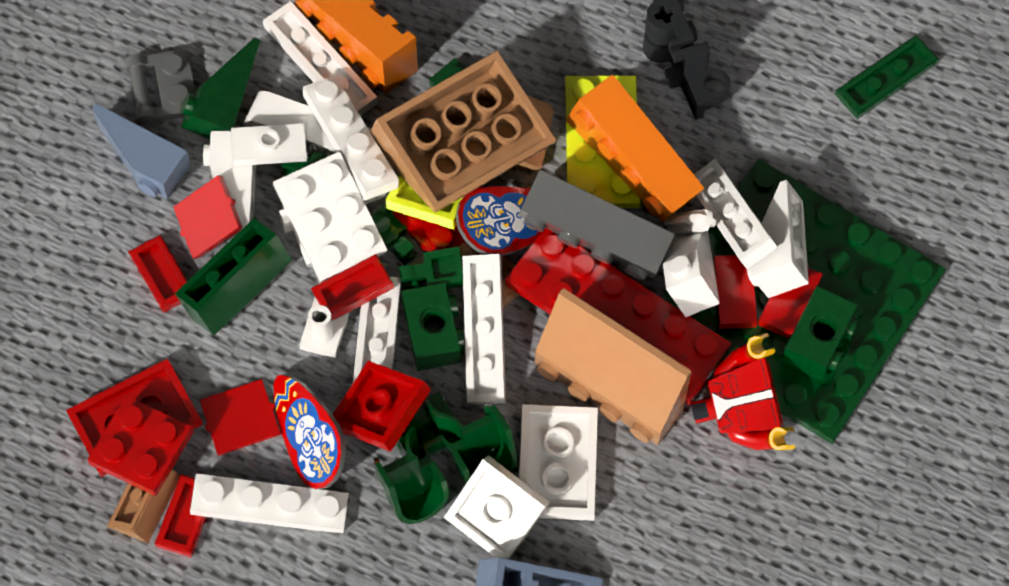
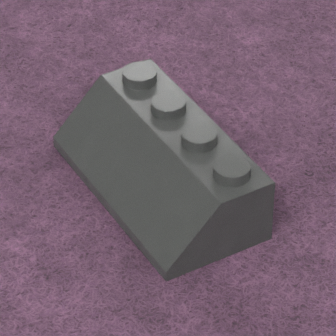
(595, 225)

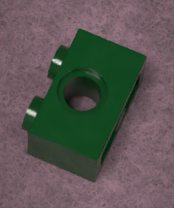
(427, 306)
(825, 313)

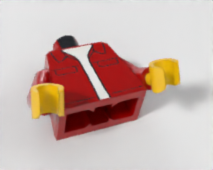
(745, 399)

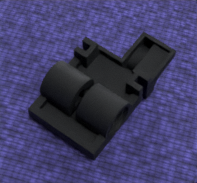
(672, 39)

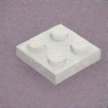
(496, 509)

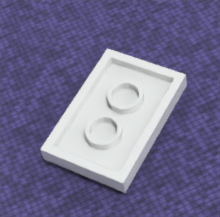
(329, 216)
(560, 458)

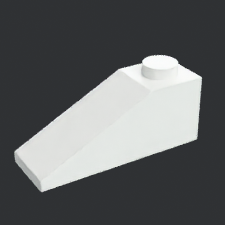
(238, 179)
(787, 264)
(691, 273)

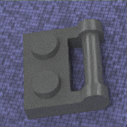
(173, 81)

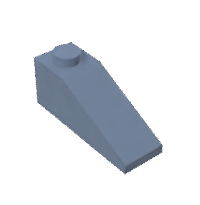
(148, 157)
(515, 573)

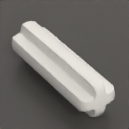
(690, 222)

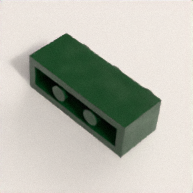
(233, 276)

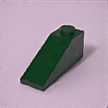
(218, 100)

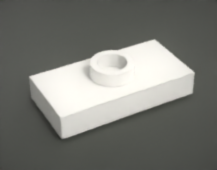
(268, 144)

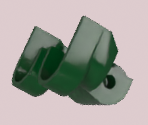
(415, 482)

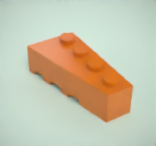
(365, 39)
(634, 148)

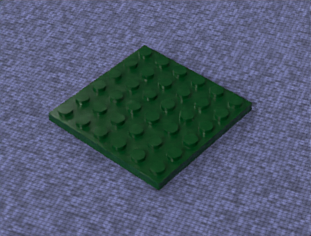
(856, 264)

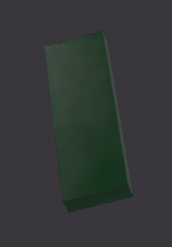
(886, 77)

